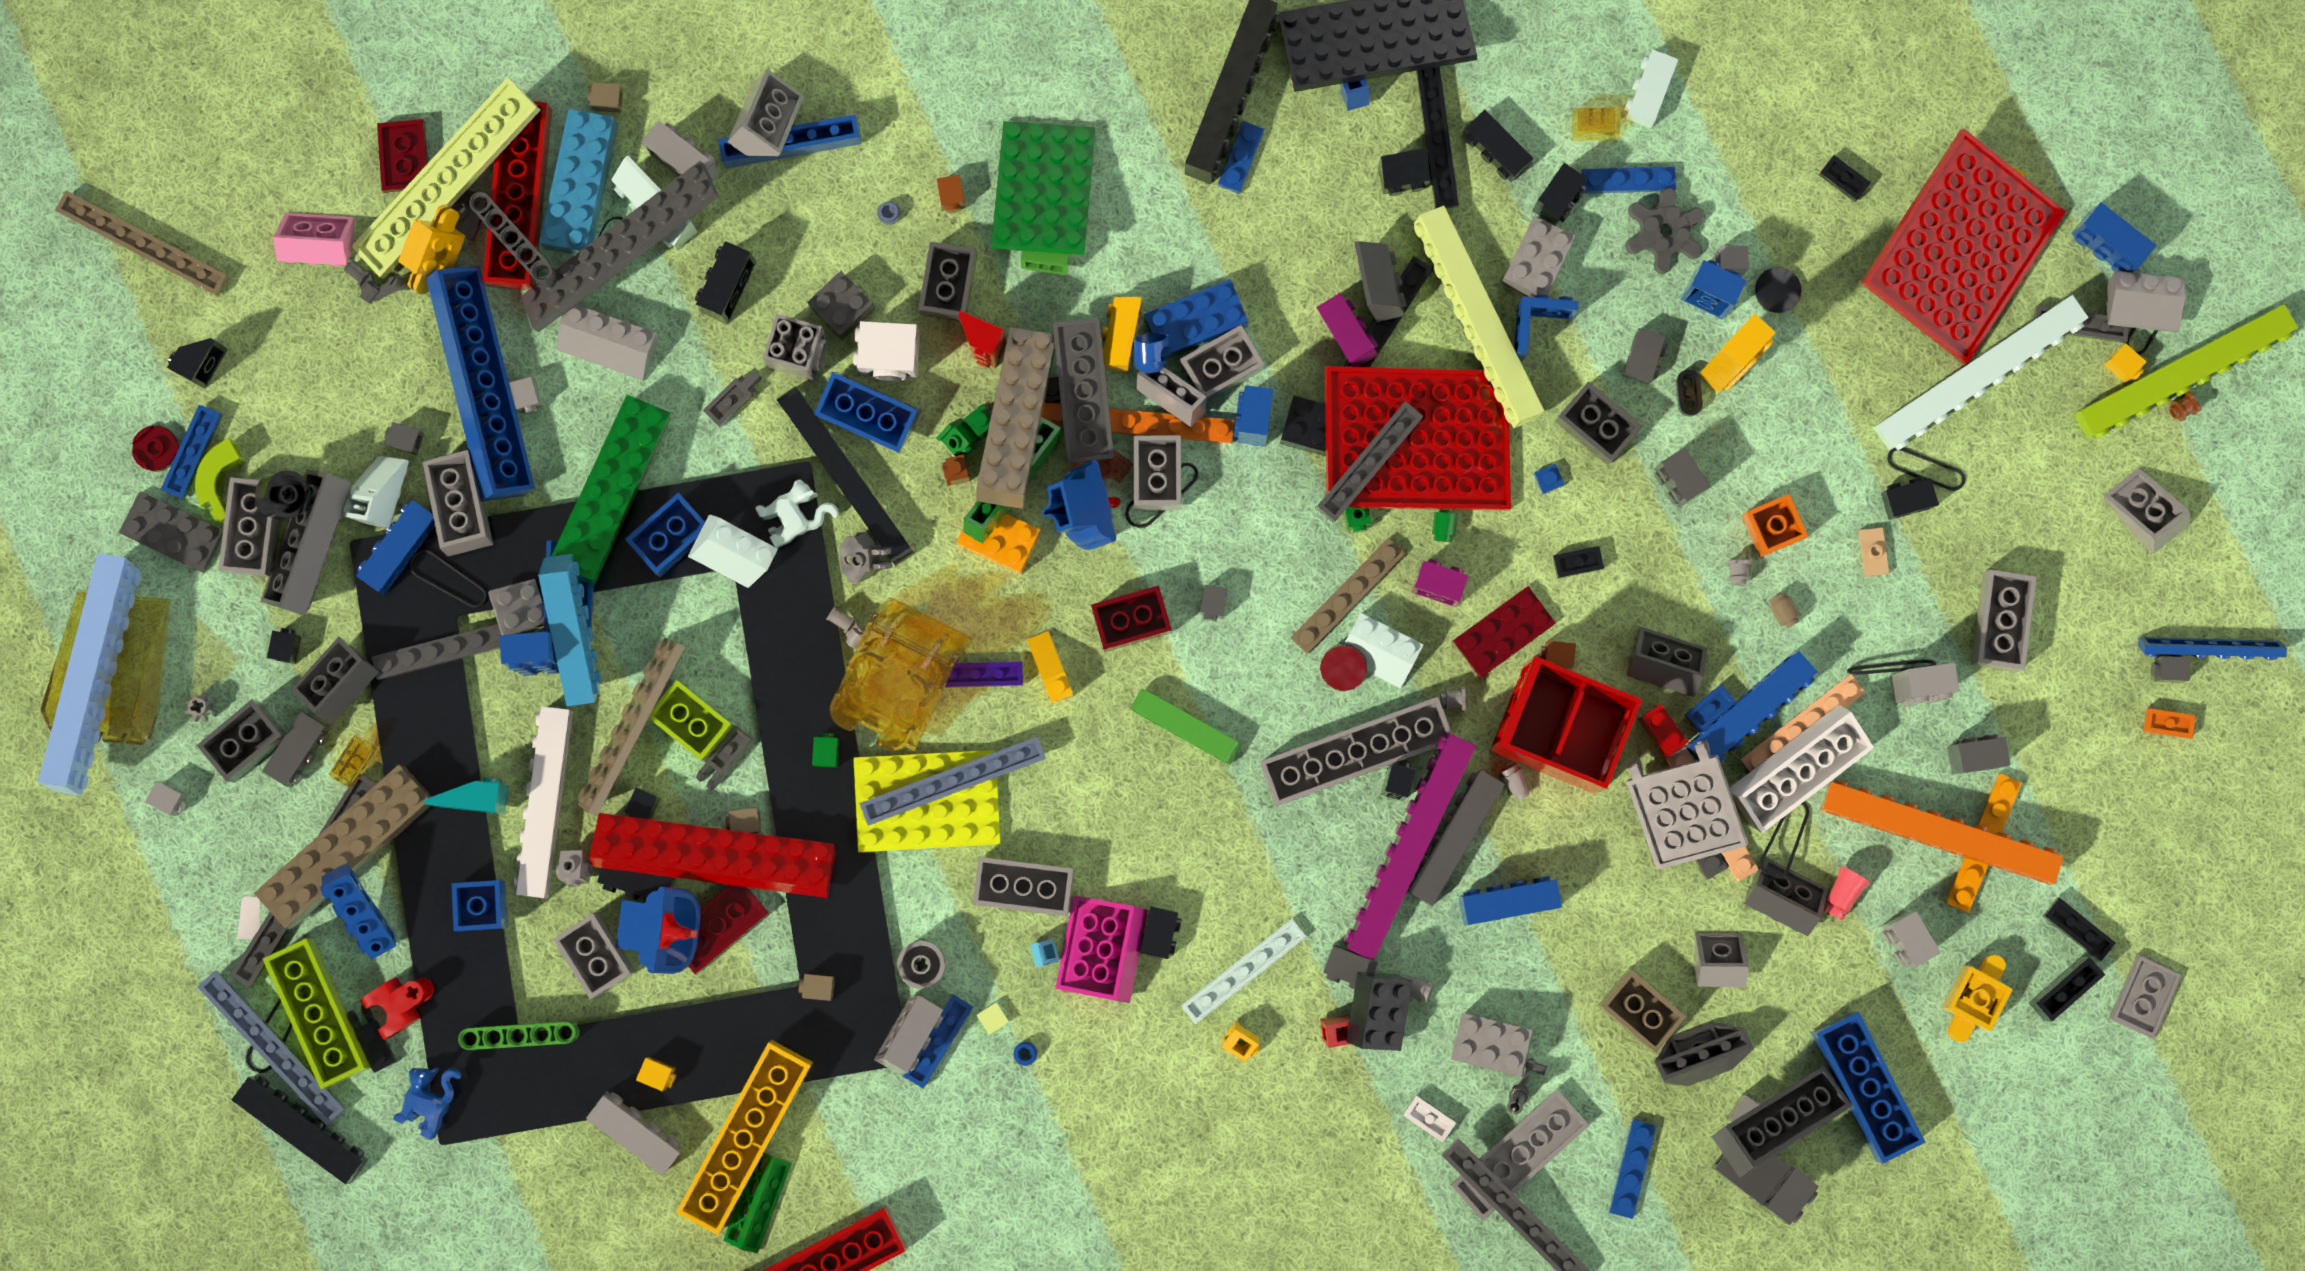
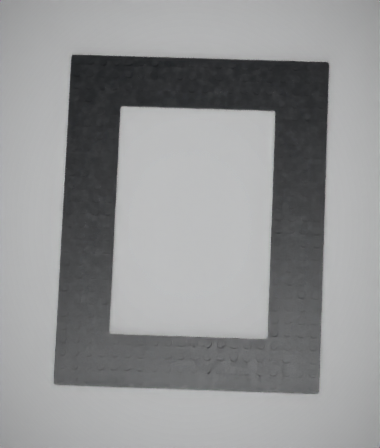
(430, 731)

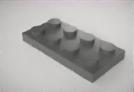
(171, 532)

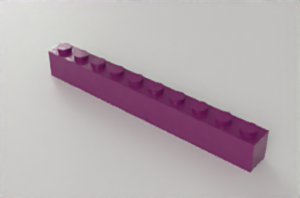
(1409, 846)

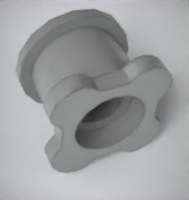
(1739, 571)
(1453, 699)

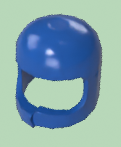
(1148, 353)

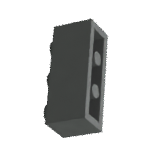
(297, 750)

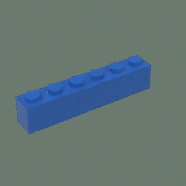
(801, 140)

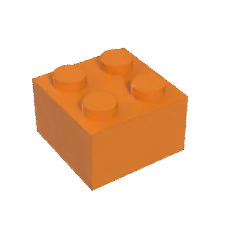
(1774, 526)

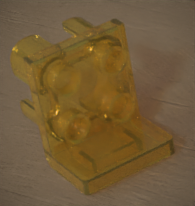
(898, 674)

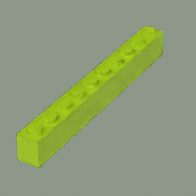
(2186, 371)

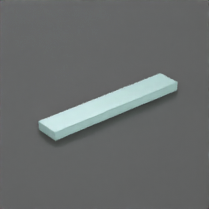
(1243, 971)

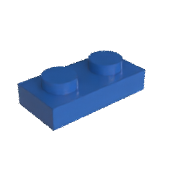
(1710, 708)

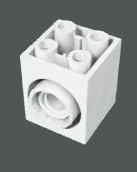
(887, 350)

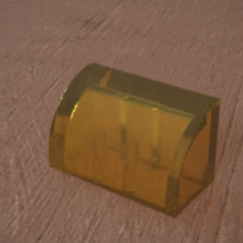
(1595, 124)
(352, 761)

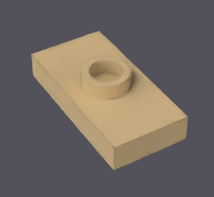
(1873, 552)

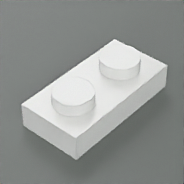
(1429, 1119)

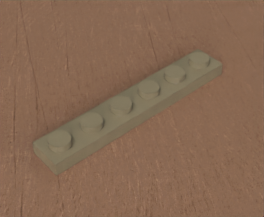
(1347, 596)

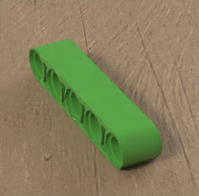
(1185, 726)
(507, 1035)

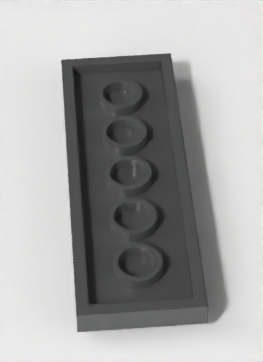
(1083, 390)

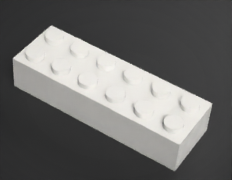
(1800, 768)

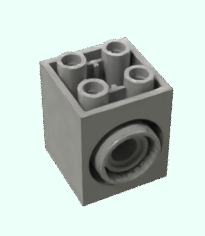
(795, 347)

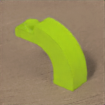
(211, 473)

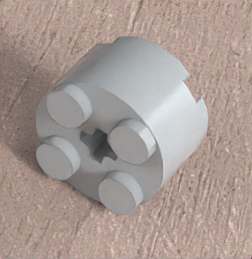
(910, 971)

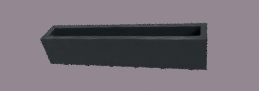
(300, 1129)

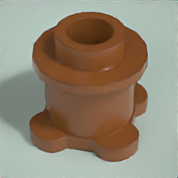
(2184, 407)

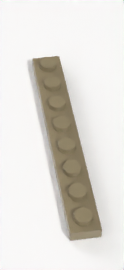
(142, 243)

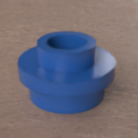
(1025, 1061)

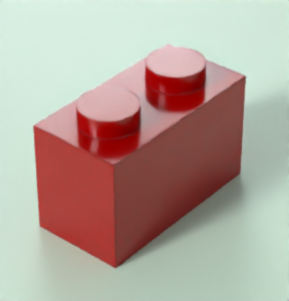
(1663, 730)

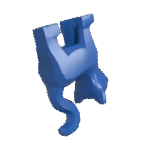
(426, 1103)

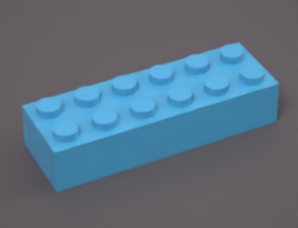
(579, 182)
(569, 629)

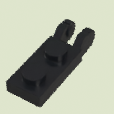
(375, 1049)

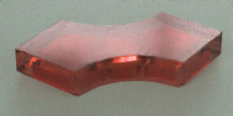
(1112, 468)

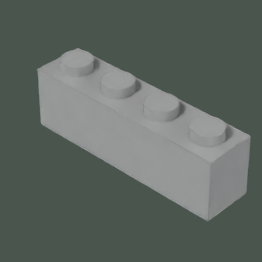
(635, 1133)

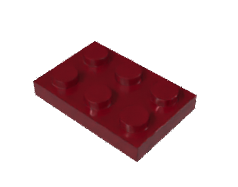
(401, 153)

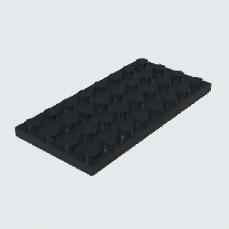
(1373, 39)

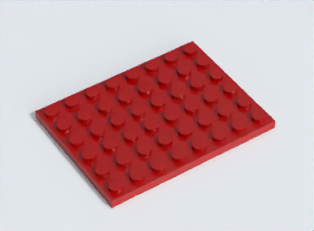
(1963, 246)
(1447, 461)

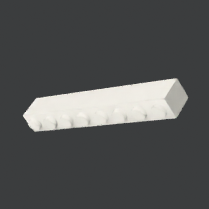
(544, 802)

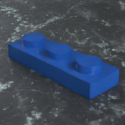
(1241, 157)

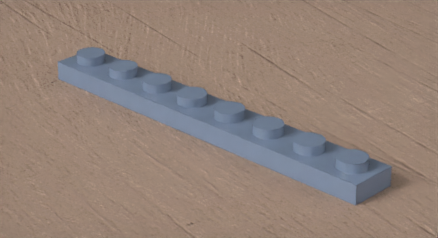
(952, 781)
(271, 1047)

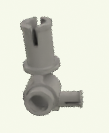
(849, 625)

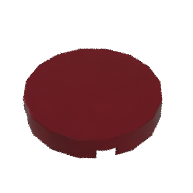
(156, 455)
(1343, 667)

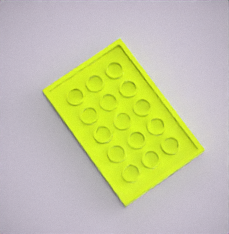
(952, 821)

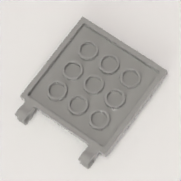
(1686, 809)

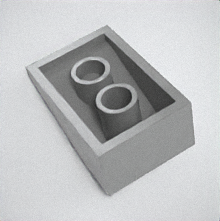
(2148, 510)

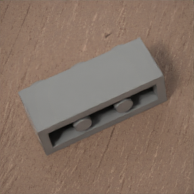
(1173, 395)

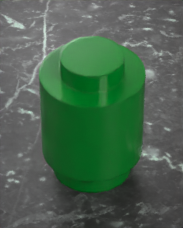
(1444, 525)

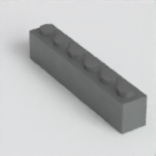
(1455, 837)

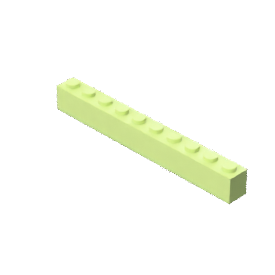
(1478, 317)

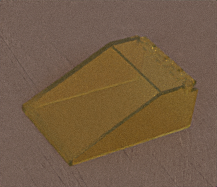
(139, 674)

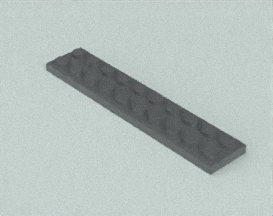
(620, 245)

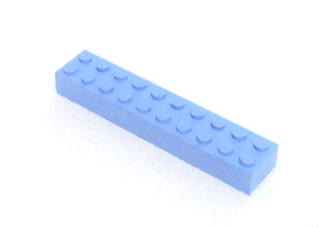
(89, 675)

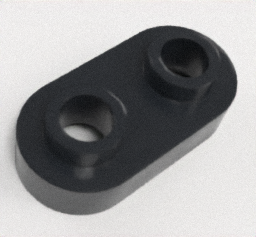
(1689, 393)

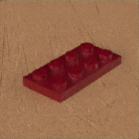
(1504, 632)
(724, 922)

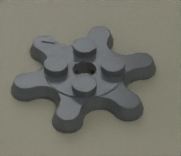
(1651, 239)

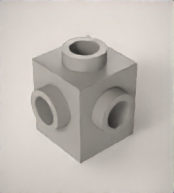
(574, 868)

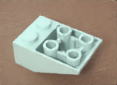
(376, 492)

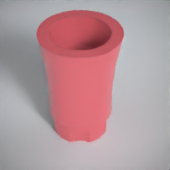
(1845, 893)

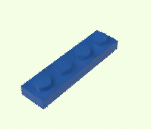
(1629, 179)
(191, 452)
(941, 1038)
(1632, 1169)

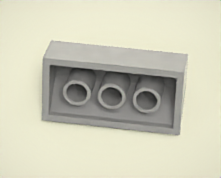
(766, 117)
(607, 341)

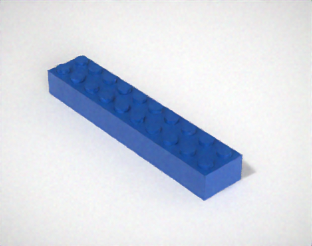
(480, 383)

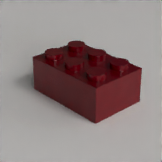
(1131, 618)

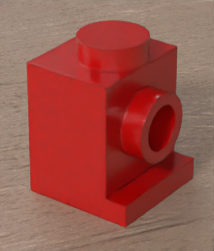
(1330, 1035)

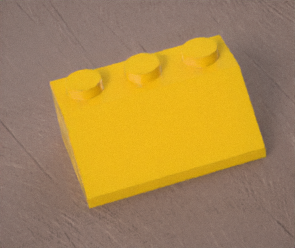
(1121, 332)

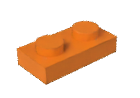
(2169, 723)

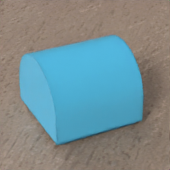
(1044, 953)

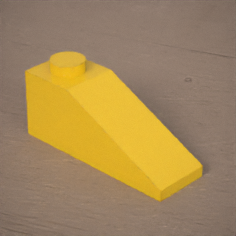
(1050, 667)

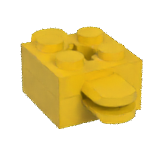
(431, 247)
(1977, 998)

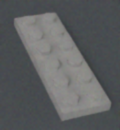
(1526, 1148)

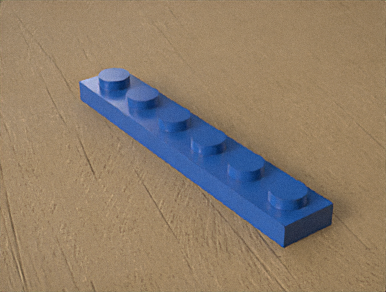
(2215, 647)

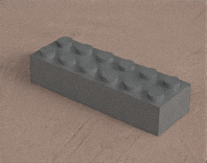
(306, 544)
(1781, 1121)

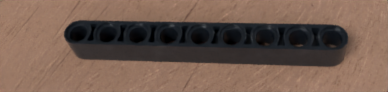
(844, 475)

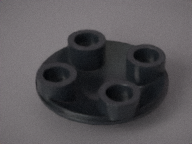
(1778, 290)

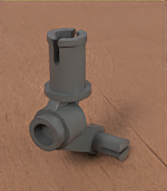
(370, 289)
(1519, 1093)

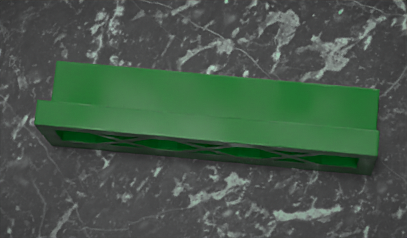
(760, 1204)

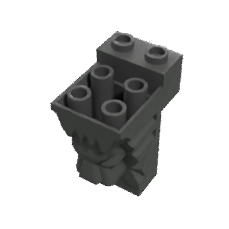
(1774, 1185)

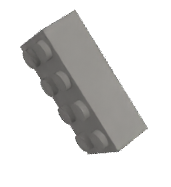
(456, 504)
(248, 534)
(2003, 621)
(1023, 886)

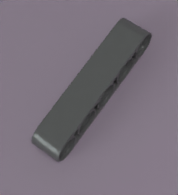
(508, 229)

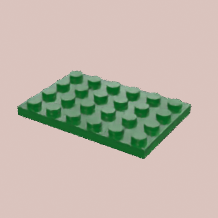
(1043, 188)

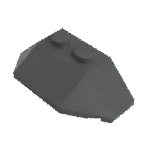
(1702, 1053)

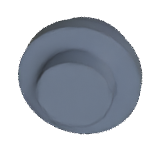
(889, 213)

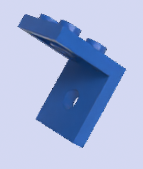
(1539, 307)

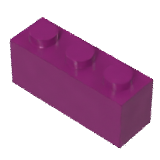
(1348, 330)

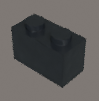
(1910, 498)
(1160, 932)

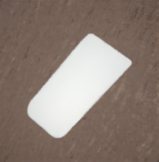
(249, 917)

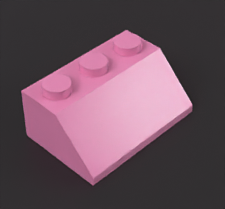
(314, 239)

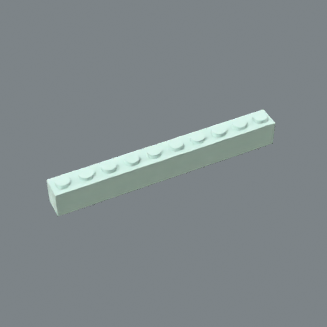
(1981, 372)

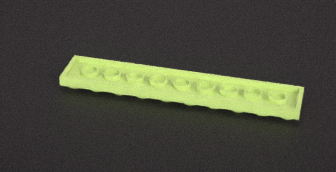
(447, 174)

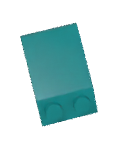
(475, 796)

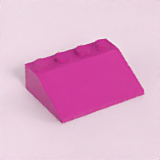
(1101, 949)

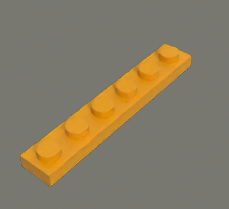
(1994, 818)

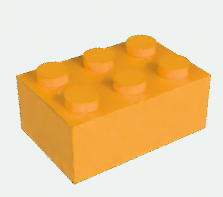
(1007, 545)

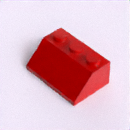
(984, 339)

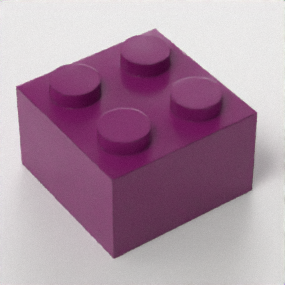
(1440, 582)

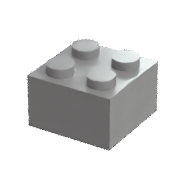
(1910, 939)

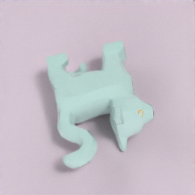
(790, 515)

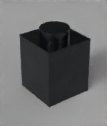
(284, 646)
(642, 804)

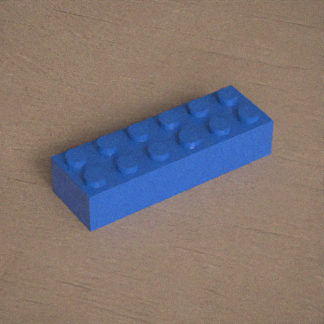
(1756, 705)
(1868, 1087)

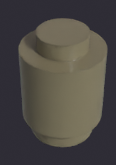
(1785, 610)

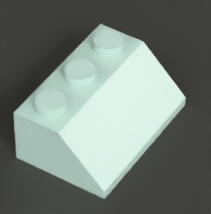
(732, 551)
(1386, 650)

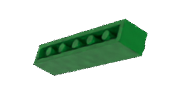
(985, 516)

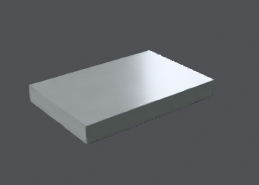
(2145, 996)

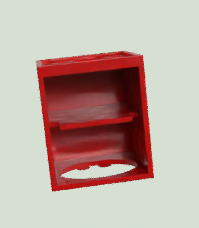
(1565, 725)

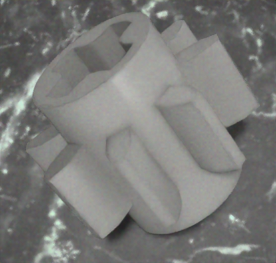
(206, 710)

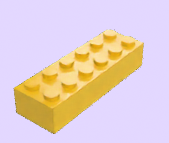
(1738, 354)

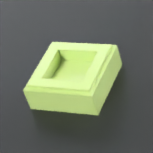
(993, 1018)

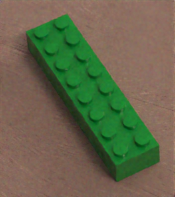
(612, 486)

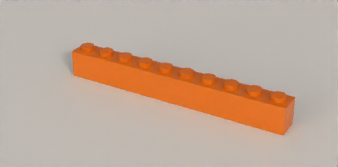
(1942, 833)

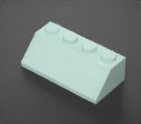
(638, 188)

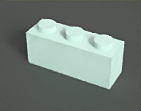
(1650, 88)

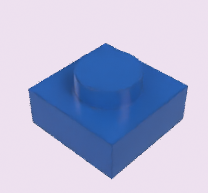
(1549, 479)

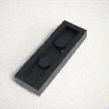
(2079, 929)

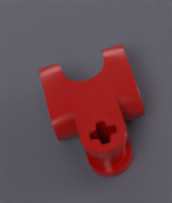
(399, 1003)

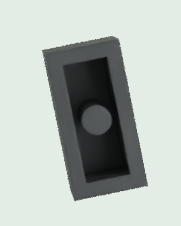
(1644, 356)
(1345, 965)

